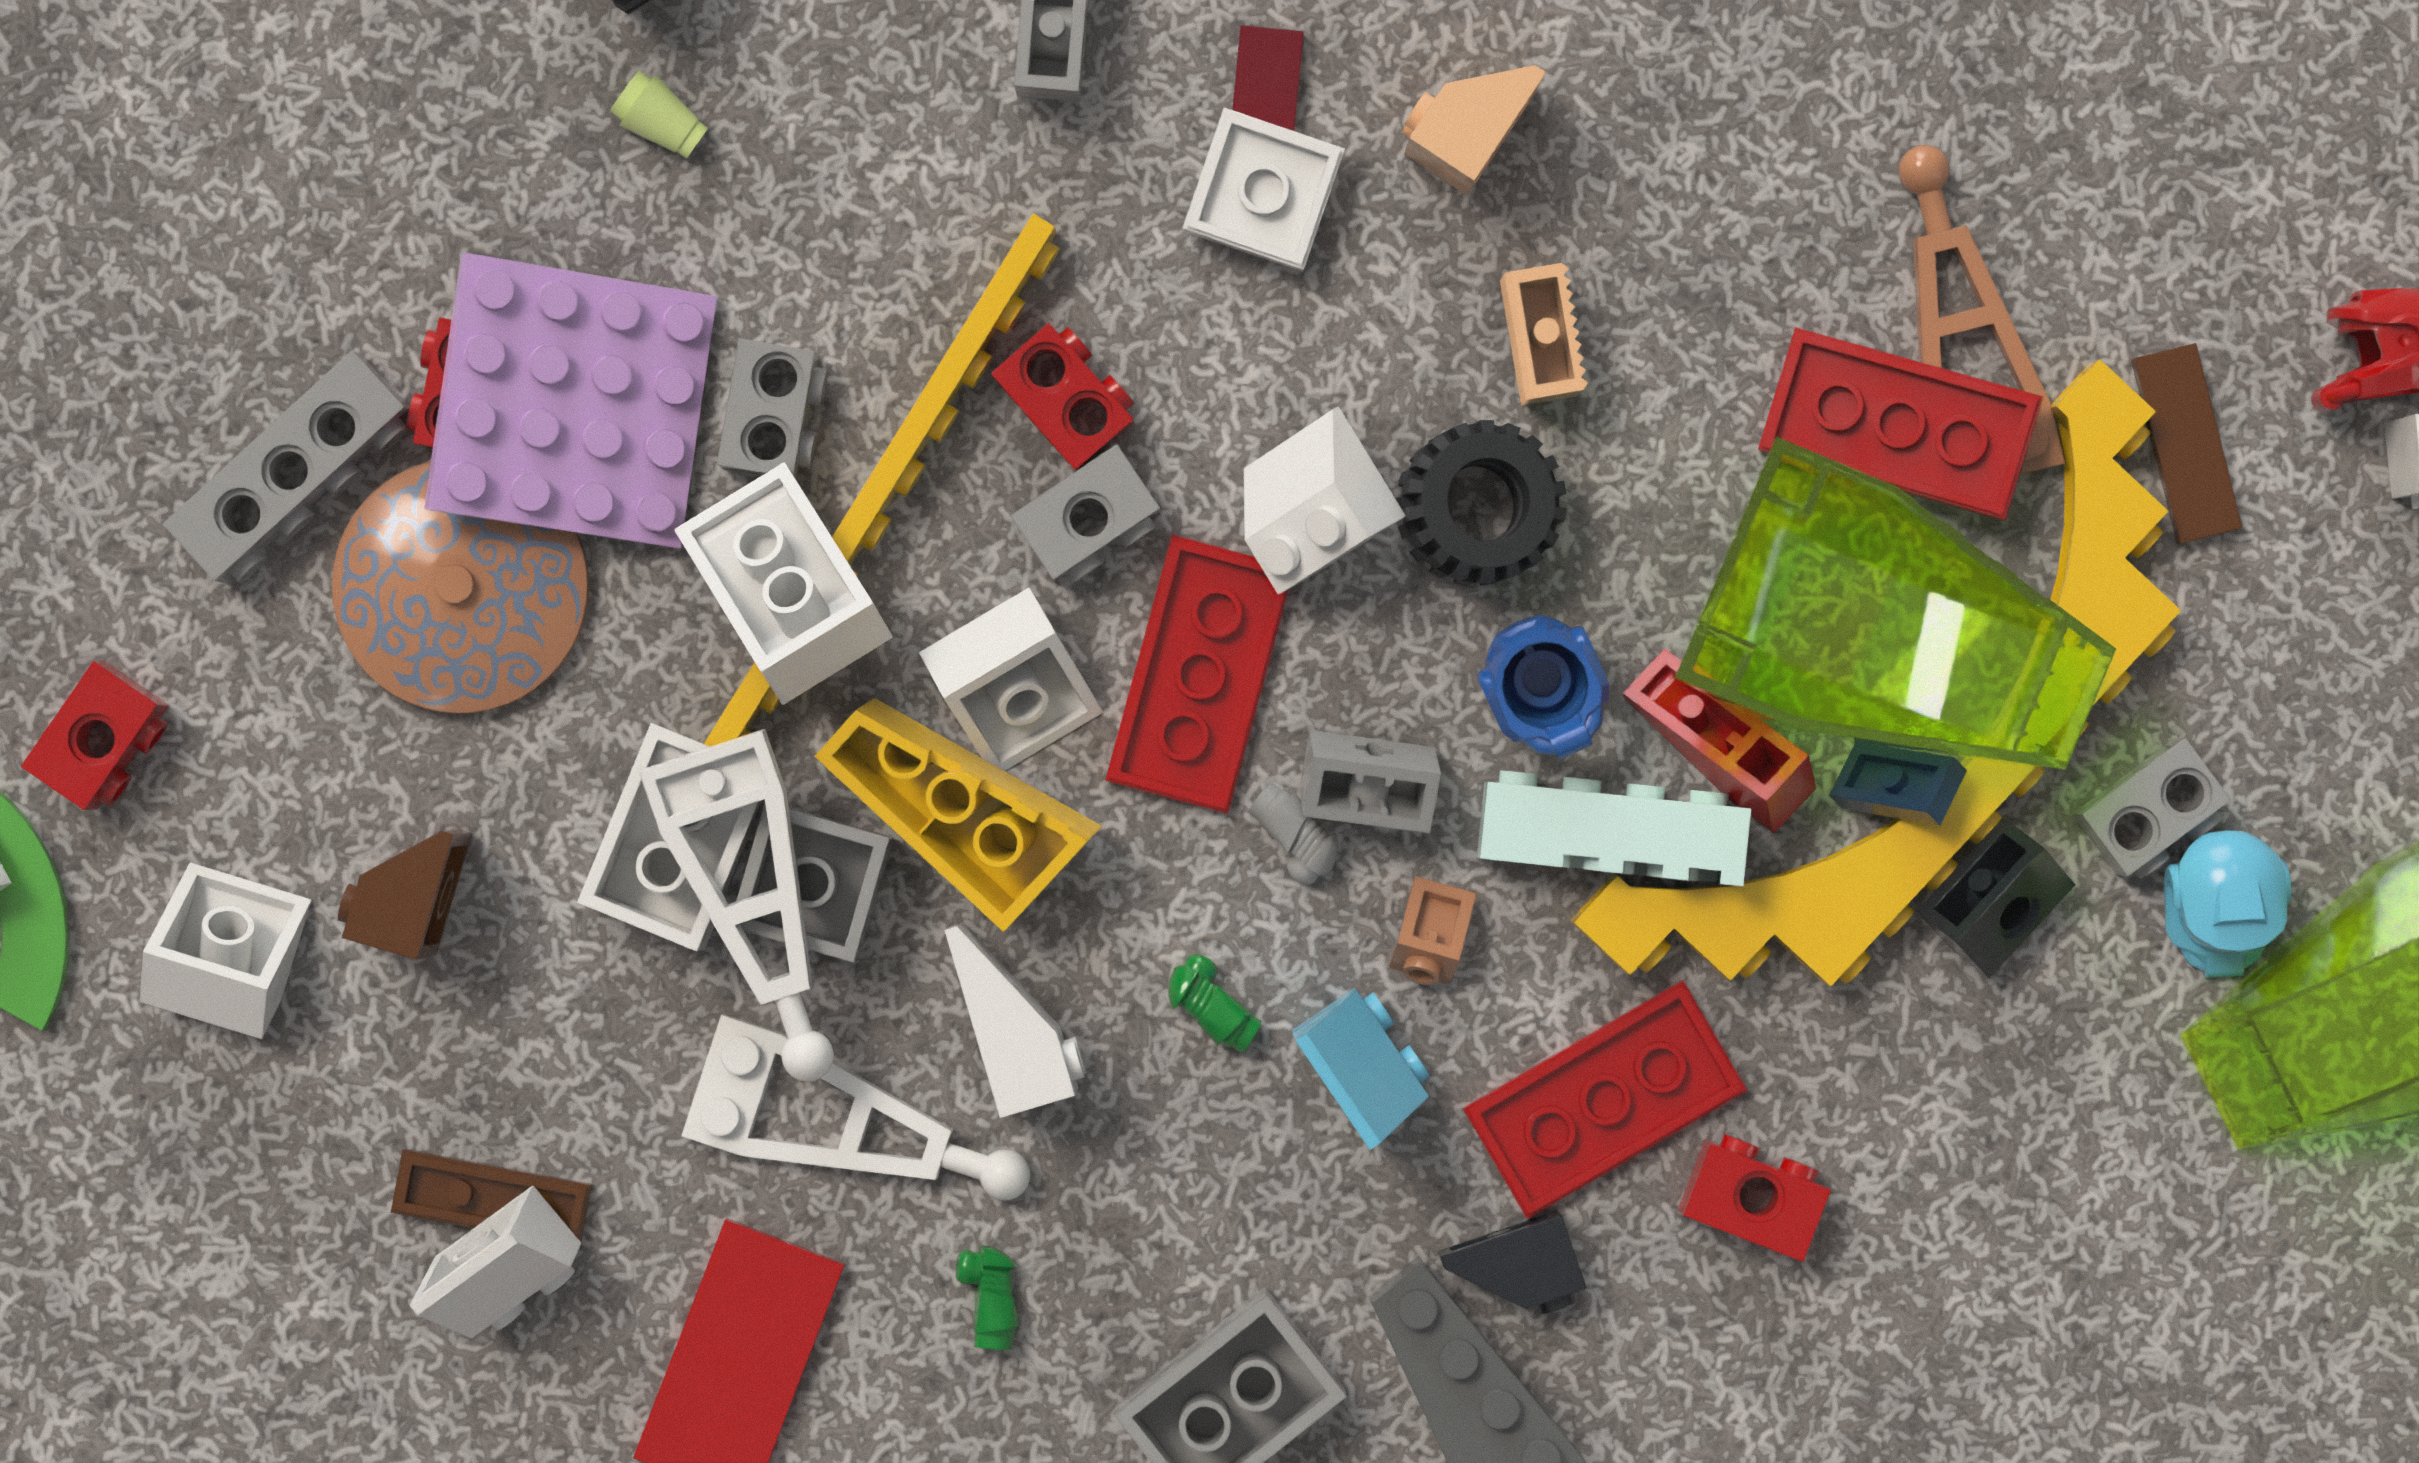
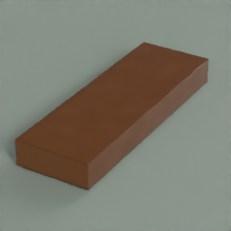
(2187, 444)
(472, 1191)

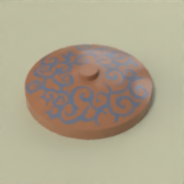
(455, 603)

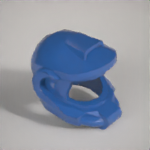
(1545, 685)

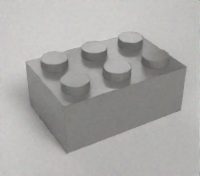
(1233, 1392)

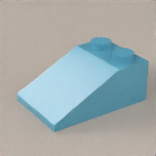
(1362, 1065)

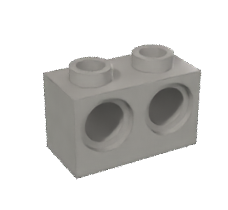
(752, 409)
(2144, 795)

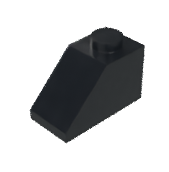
(1522, 1263)

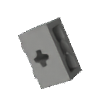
(1369, 781)

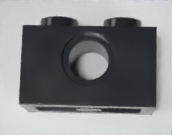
(1996, 897)

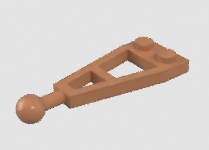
(1924, 173)

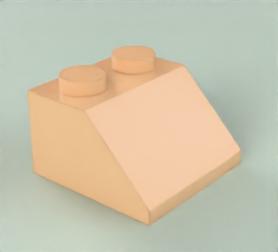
(1468, 123)

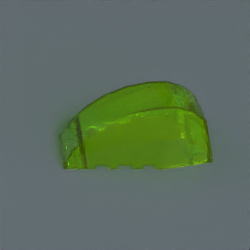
(1886, 626)
(2325, 1023)

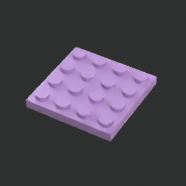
(570, 401)

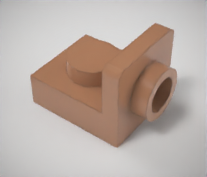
(1432, 932)

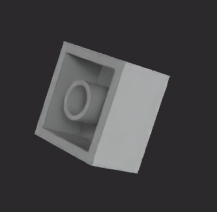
(837, 879)

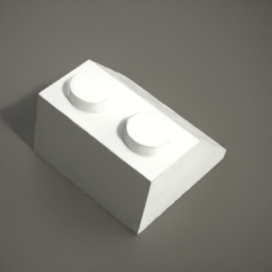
(1314, 501)
(1011, 681)
(223, 950)
(498, 1267)

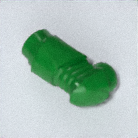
(1212, 1007)
(994, 1303)

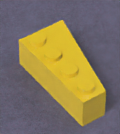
(959, 812)

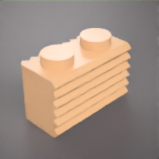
(1542, 334)

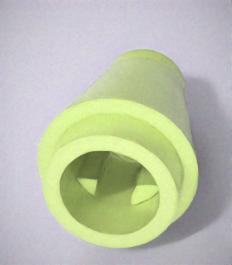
(658, 115)

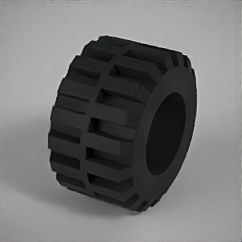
(1532, 490)

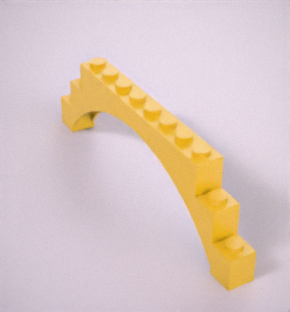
(1844, 901)

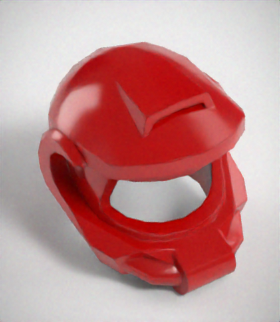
(2387, 345)

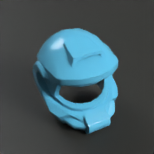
(2226, 901)

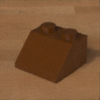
(407, 898)

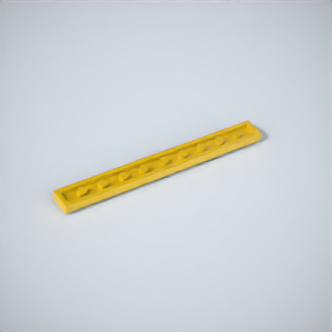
(928, 418)

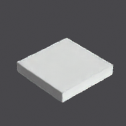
(1263, 189)

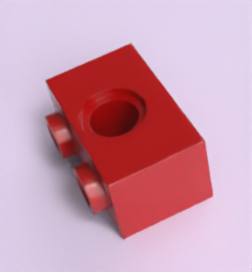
(63, 752)
(1787, 1219)

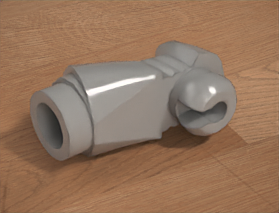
(1302, 836)

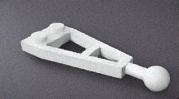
(715, 783)
(735, 1086)

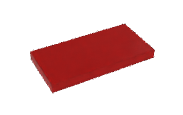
(1904, 422)
(1198, 676)
(1604, 1099)
(740, 1351)

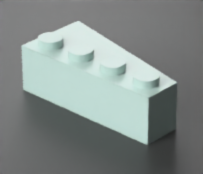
(1612, 831)

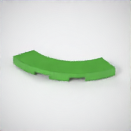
(32, 922)

